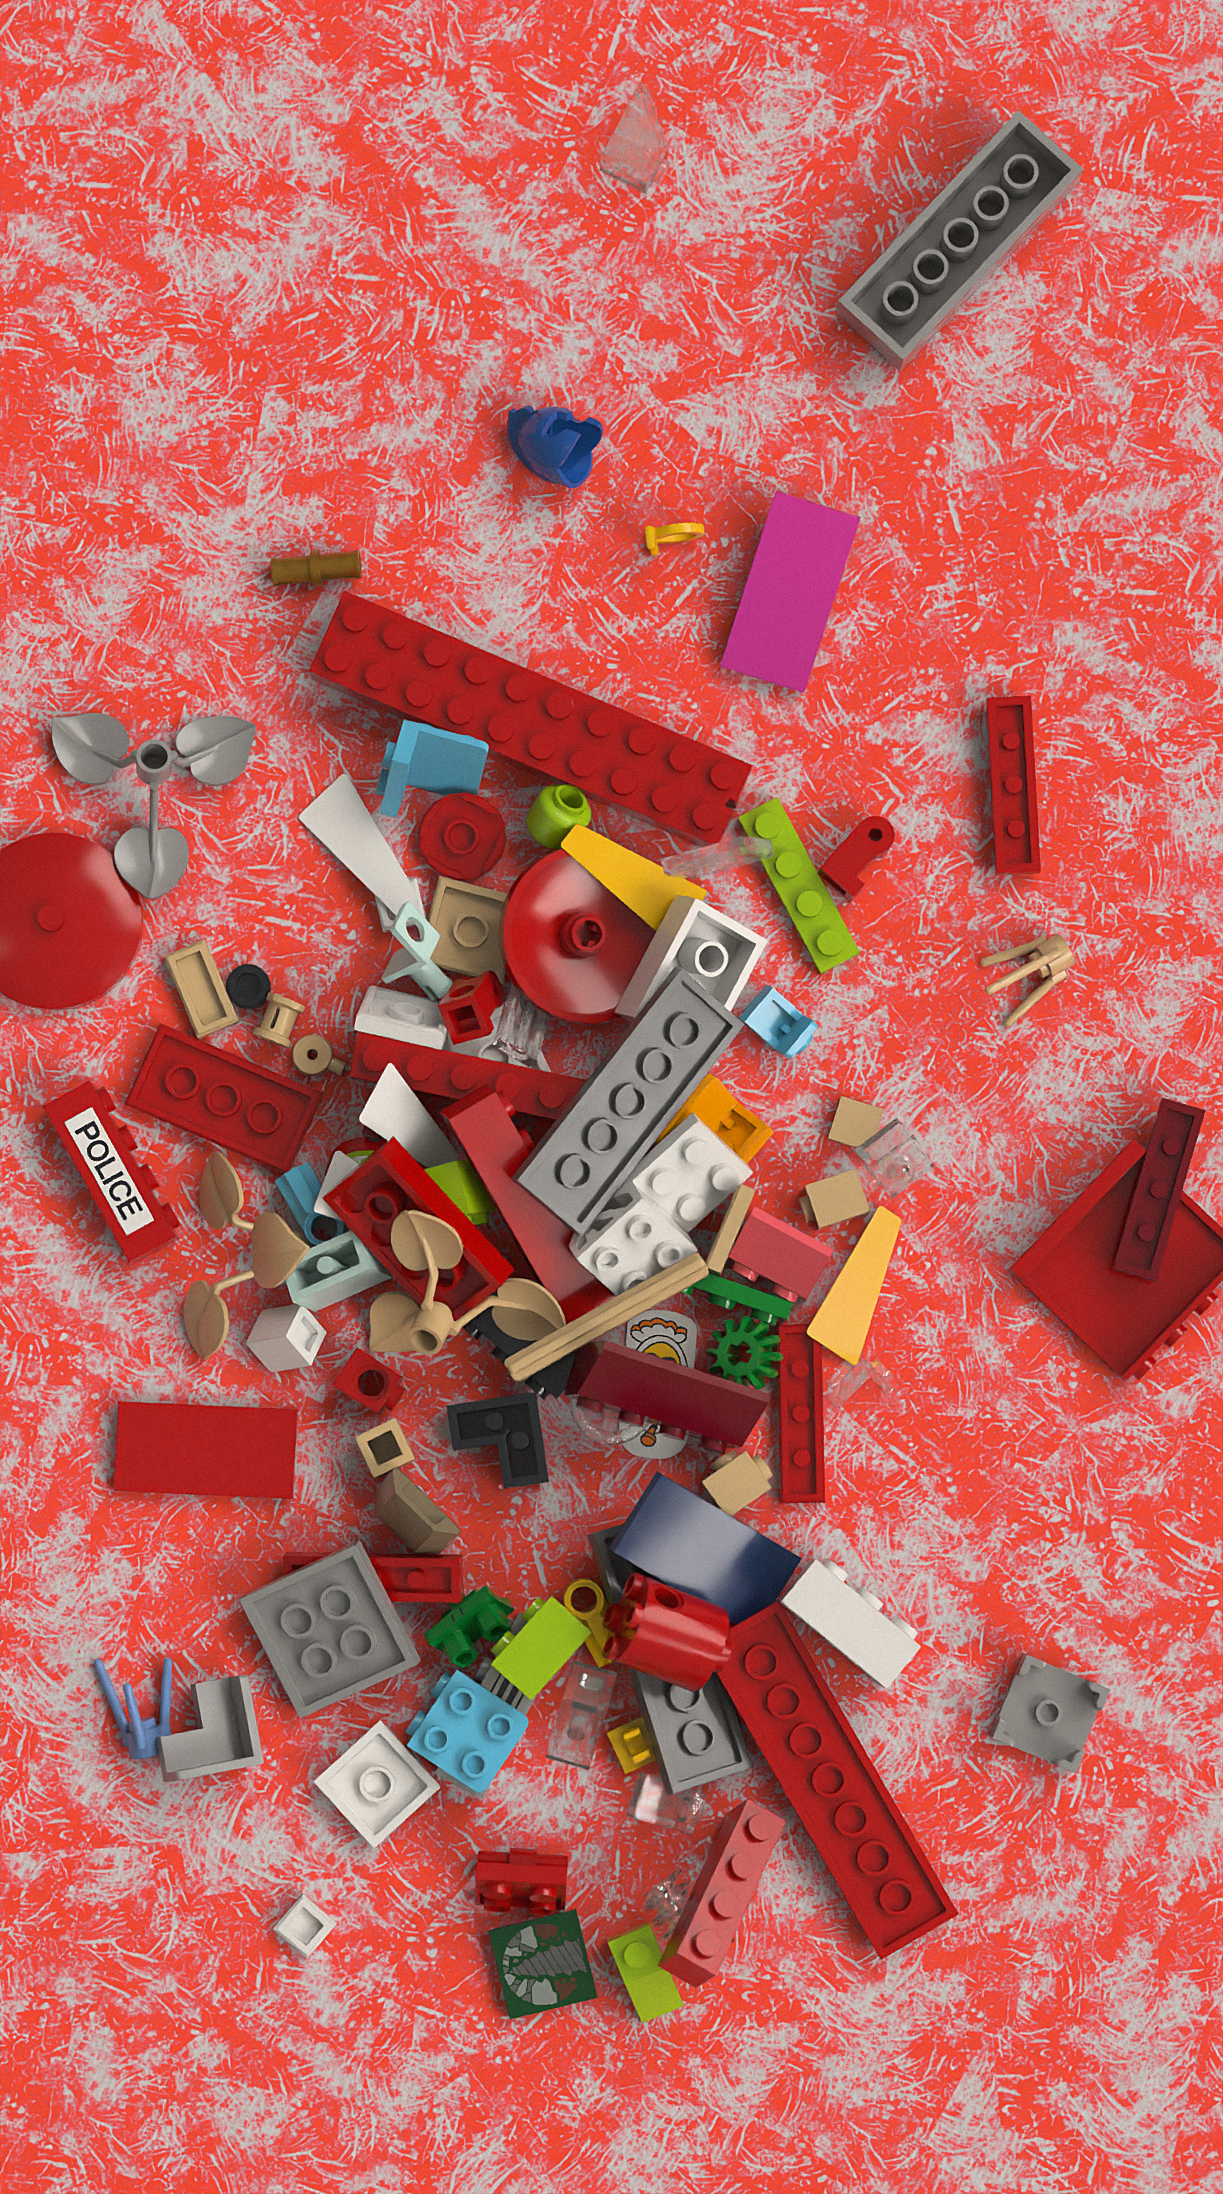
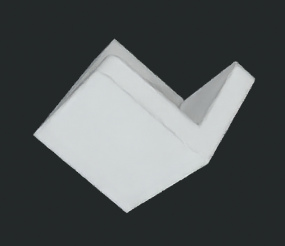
(286, 1338)

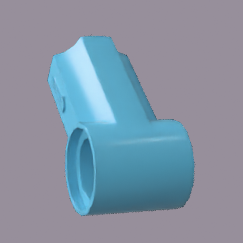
(300, 1191)

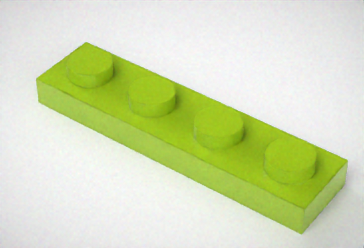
(800, 887)

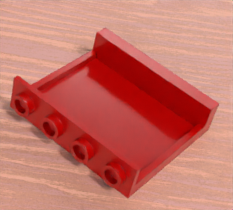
(1108, 1310)

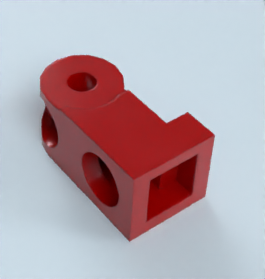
(865, 843)
(469, 1005)

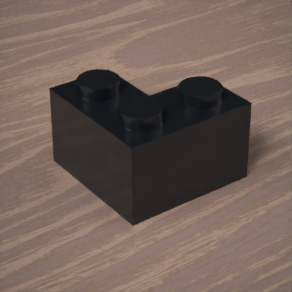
(510, 1424)

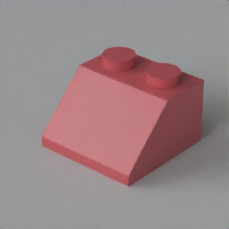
(779, 1256)

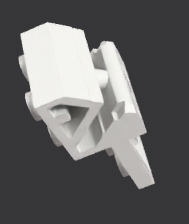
(658, 1205)

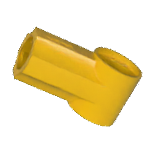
(591, 1618)

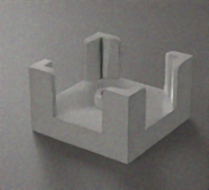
(1048, 1712)

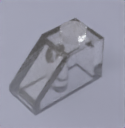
(637, 145)
(581, 1715)

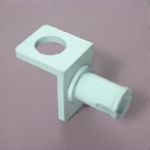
(415, 955)

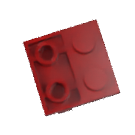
(521, 1881)

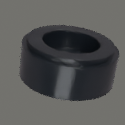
(248, 986)

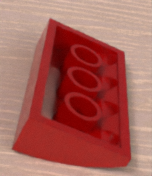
(394, 1182)

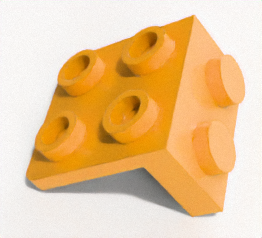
(724, 1116)

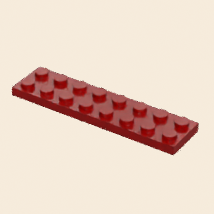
(832, 1783)

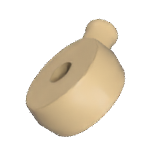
(324, 1060)

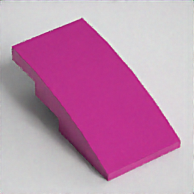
(790, 591)

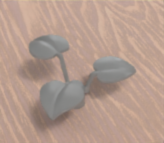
(95, 743)

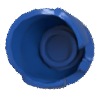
(554, 443)

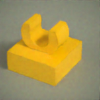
(632, 1745)

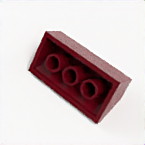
(665, 1395)

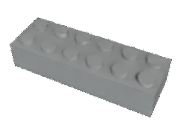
(959, 240)

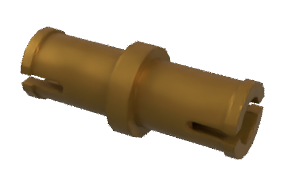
(316, 568)

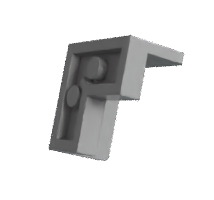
(224, 1737)

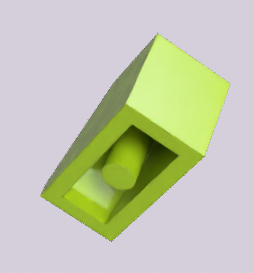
(647, 1984)

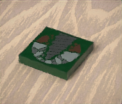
(543, 1963)

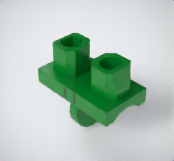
(465, 1622)

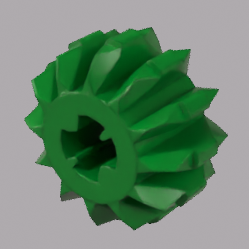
(746, 1335)

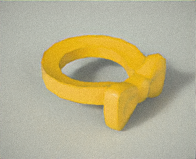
(672, 534)

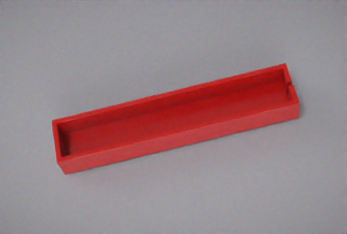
(530, 720)

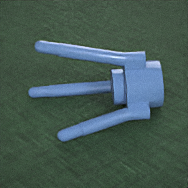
(139, 1732)

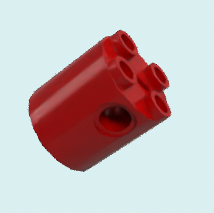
(667, 1633)

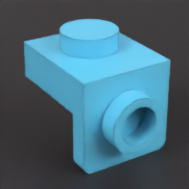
(778, 1023)

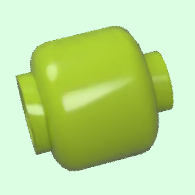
(556, 813)

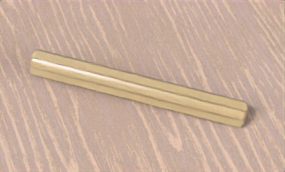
(606, 1317)

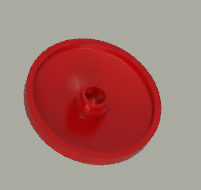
(64, 922)
(569, 940)

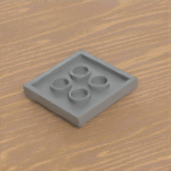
(330, 1629)

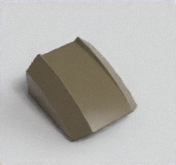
(413, 1515)

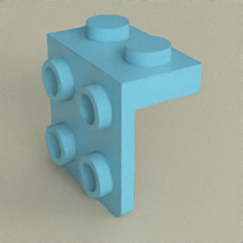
(429, 761)
(466, 1730)

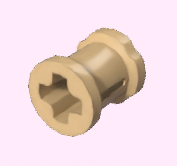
(278, 1020)

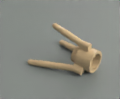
(1049, 958)

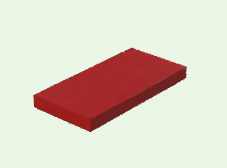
(224, 1099)
(205, 1450)

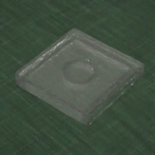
(717, 857)

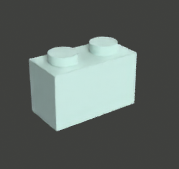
(335, 1272)

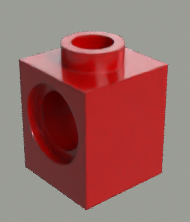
(350, 1376)

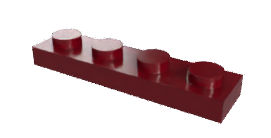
(1158, 1190)

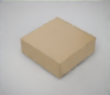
(854, 1122)

